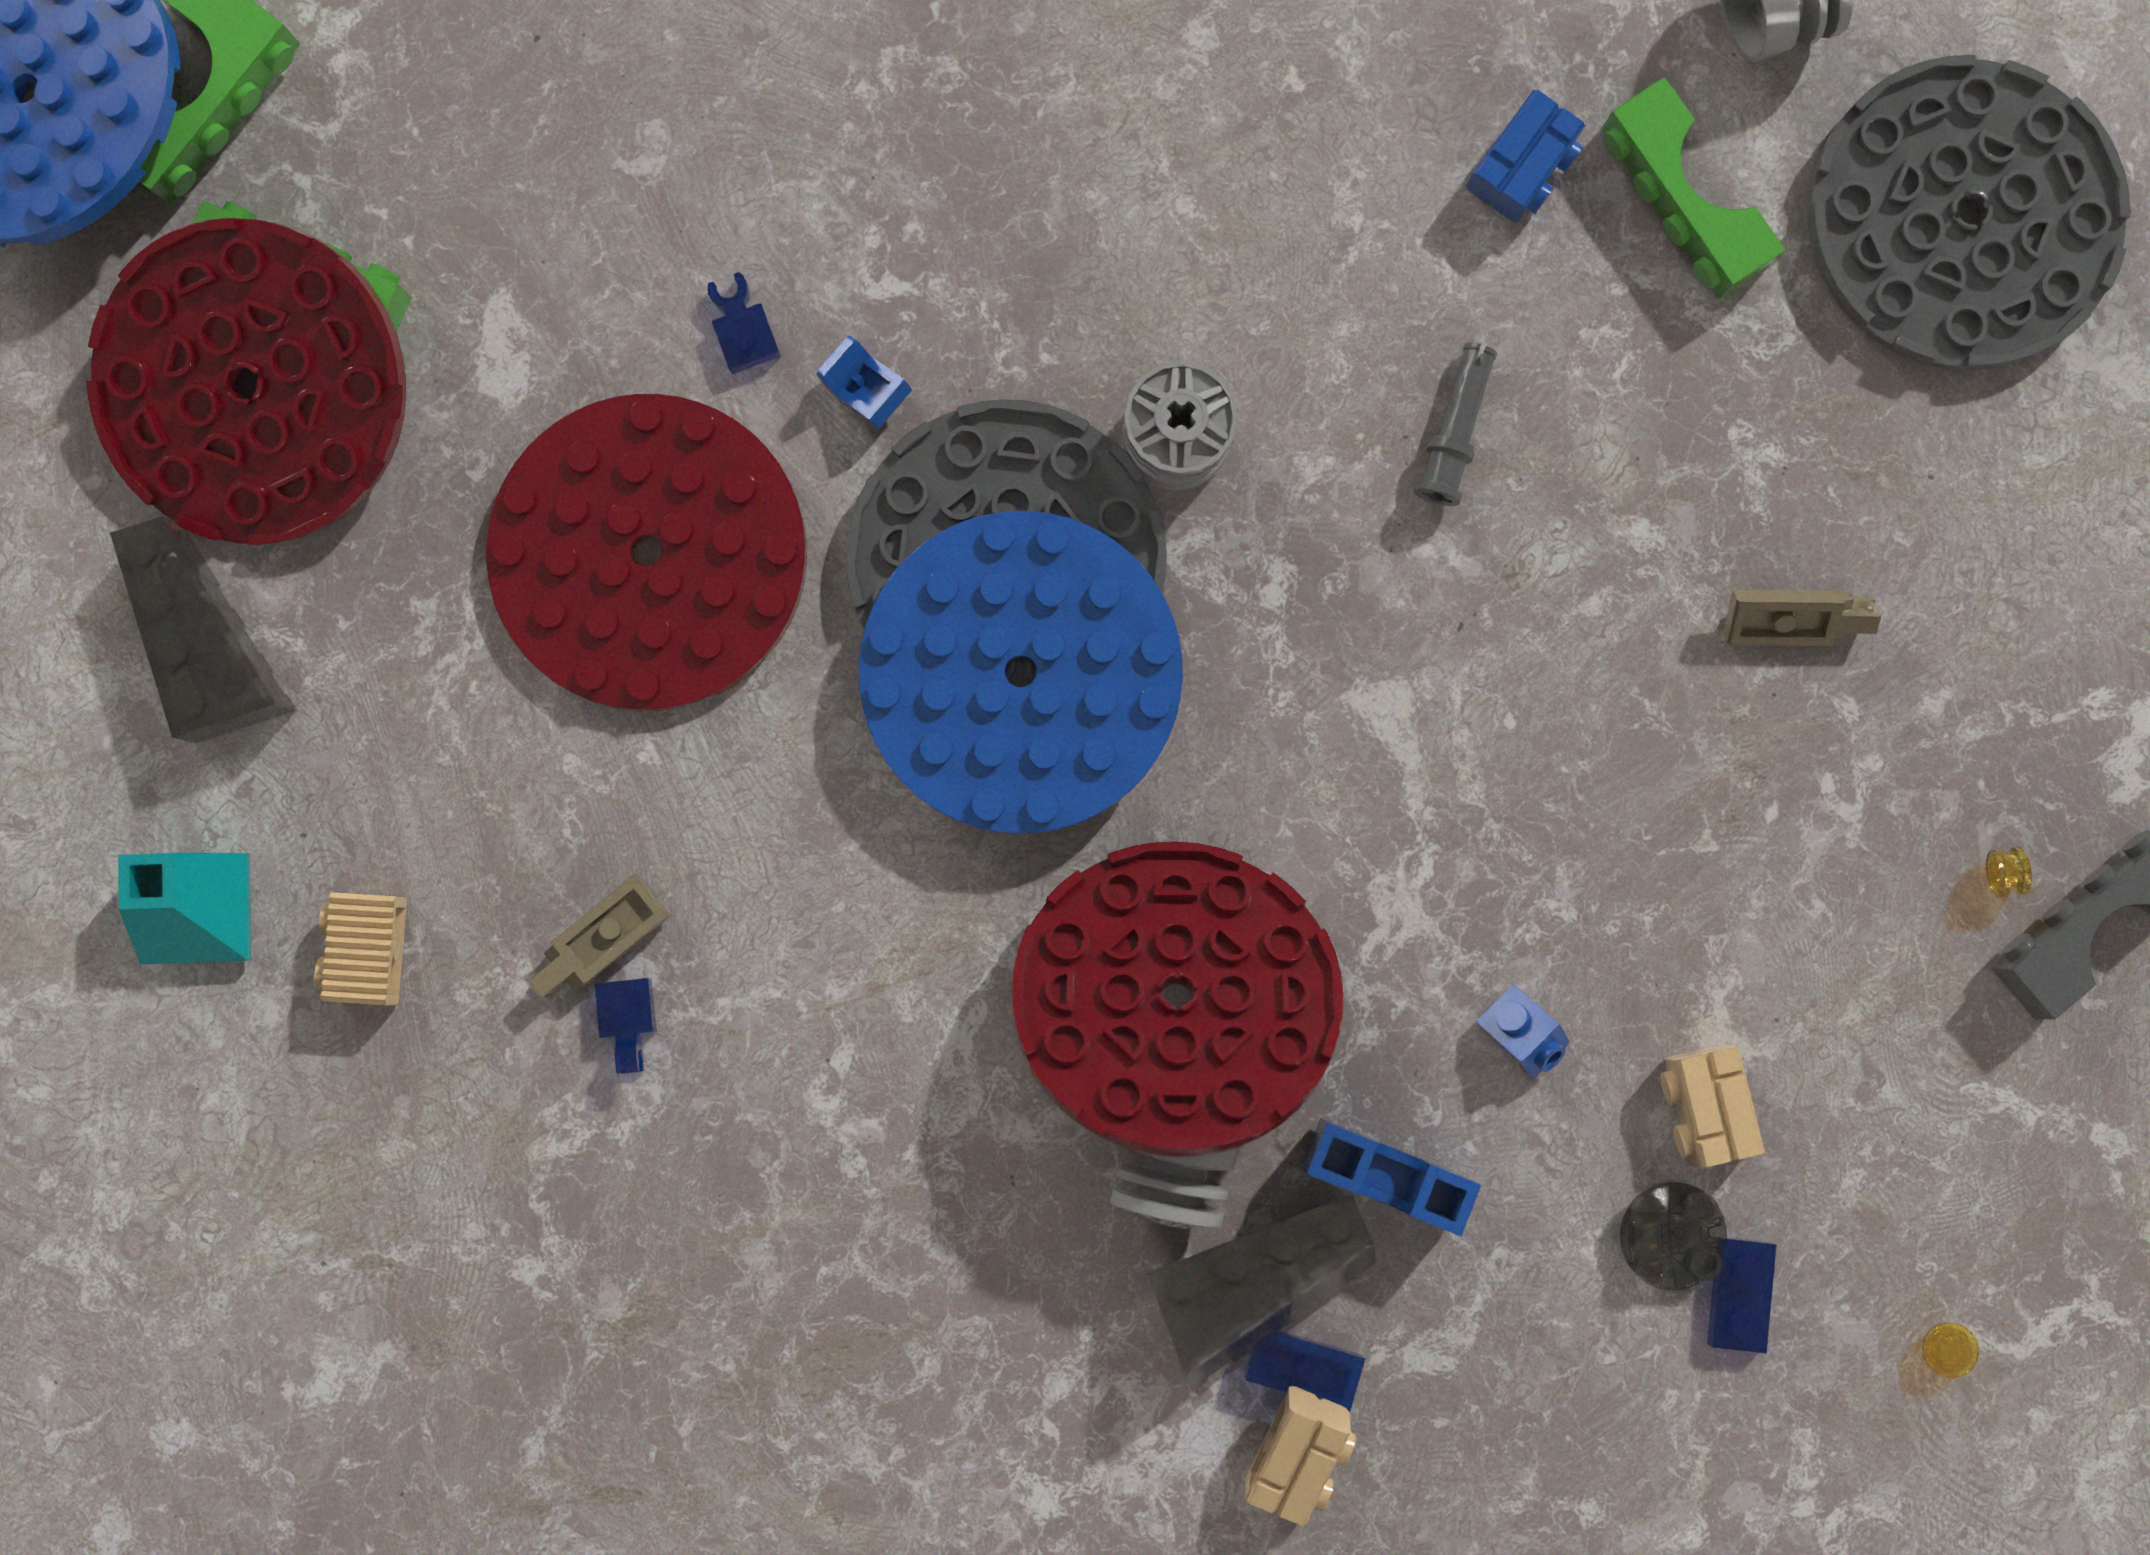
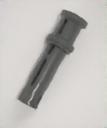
(1451, 448)

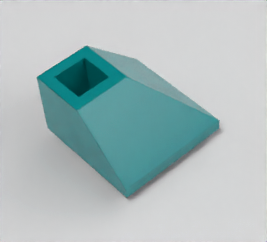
(186, 906)

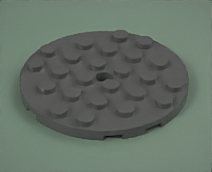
(2045, 197)
(991, 462)

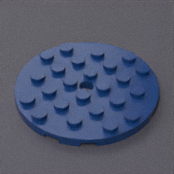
(94, 114)
(1006, 751)

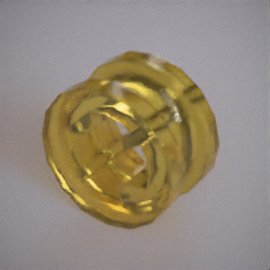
(2008, 872)

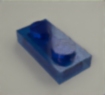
(1742, 1296)
(1296, 1361)

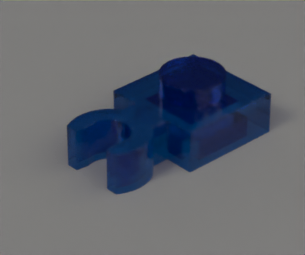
(743, 331)

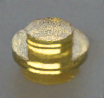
(1950, 1350)

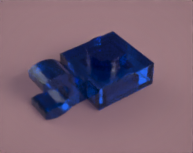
(626, 1012)

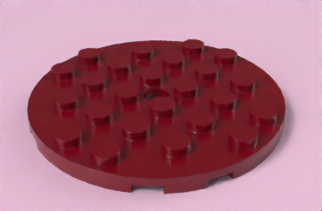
(168, 365)
(629, 475)
(1160, 1074)

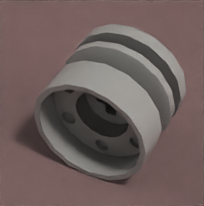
(1774, 26)
(1179, 456)
(1174, 1188)

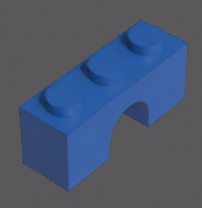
(1390, 1177)

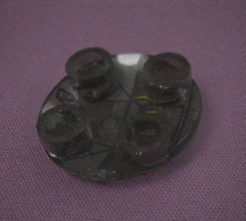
(1673, 1236)

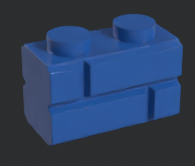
(1526, 156)

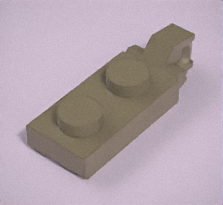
(1797, 617)
(601, 937)

